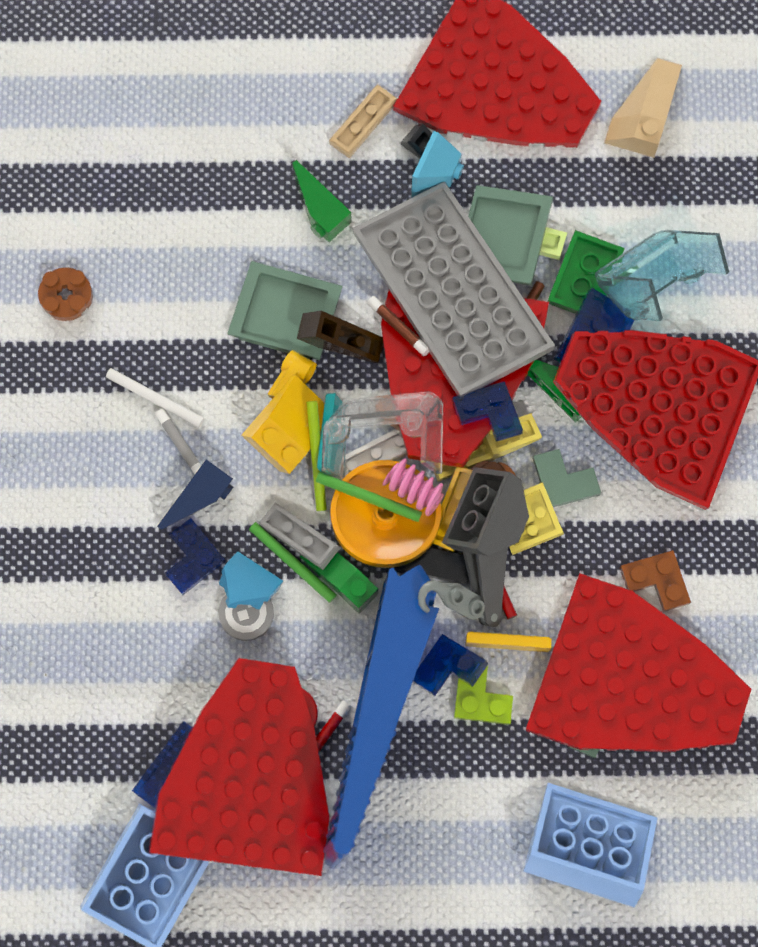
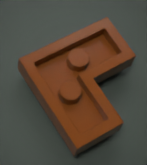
(662, 573)

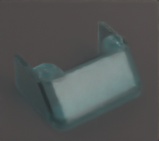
(657, 263)

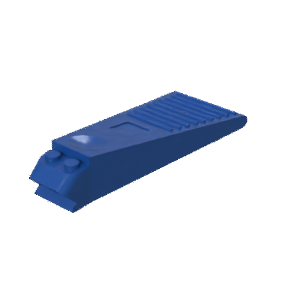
(391, 665)

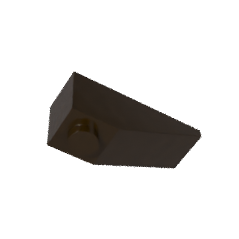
(339, 336)

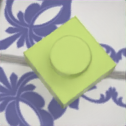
(553, 243)

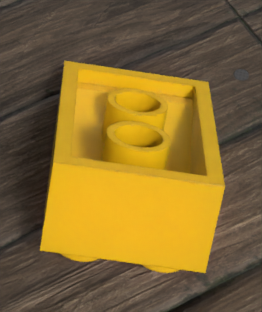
(282, 427)

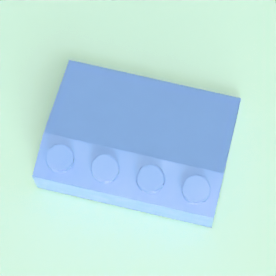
(591, 845)
(140, 889)

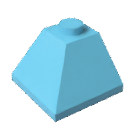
(437, 164)

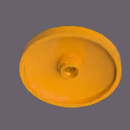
(374, 533)

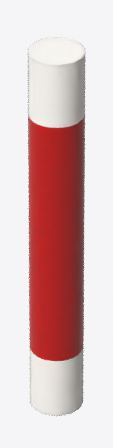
(332, 724)

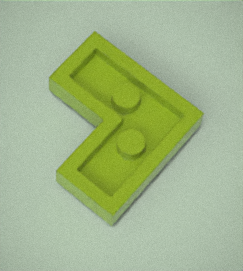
(477, 705)

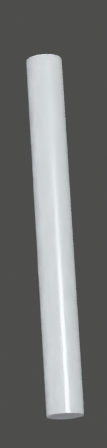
(154, 397)

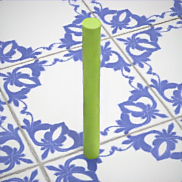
(314, 434)

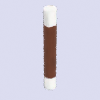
(398, 325)

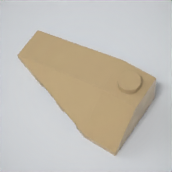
(643, 115)

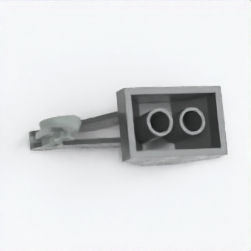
(483, 527)

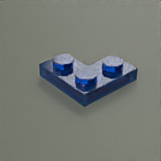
(490, 403)
(200, 557)
(445, 659)

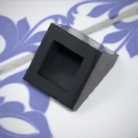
(417, 140)

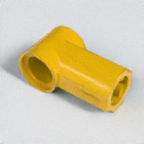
(293, 365)

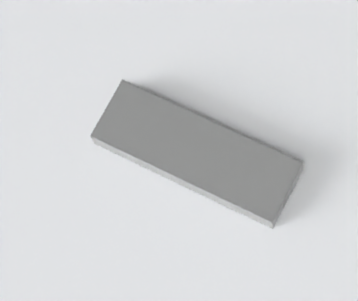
(299, 536)

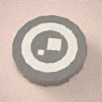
(245, 621)

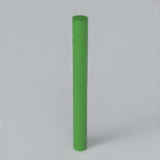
(368, 496)
(292, 562)

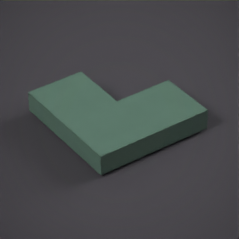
(564, 487)

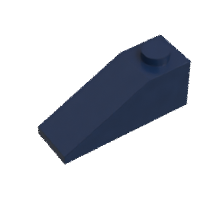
(202, 490)

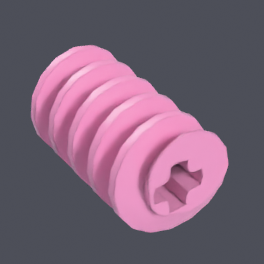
(414, 487)

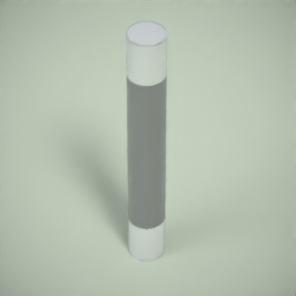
(178, 440)

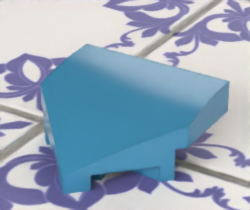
(247, 582)

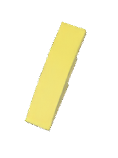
(492, 450)

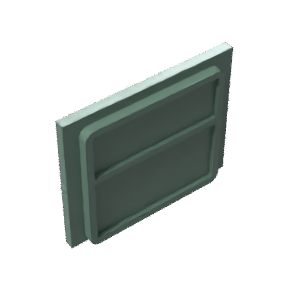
(512, 227)
(273, 307)

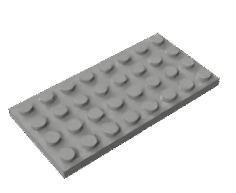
(453, 290)

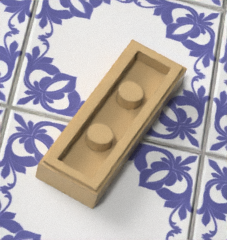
(363, 121)

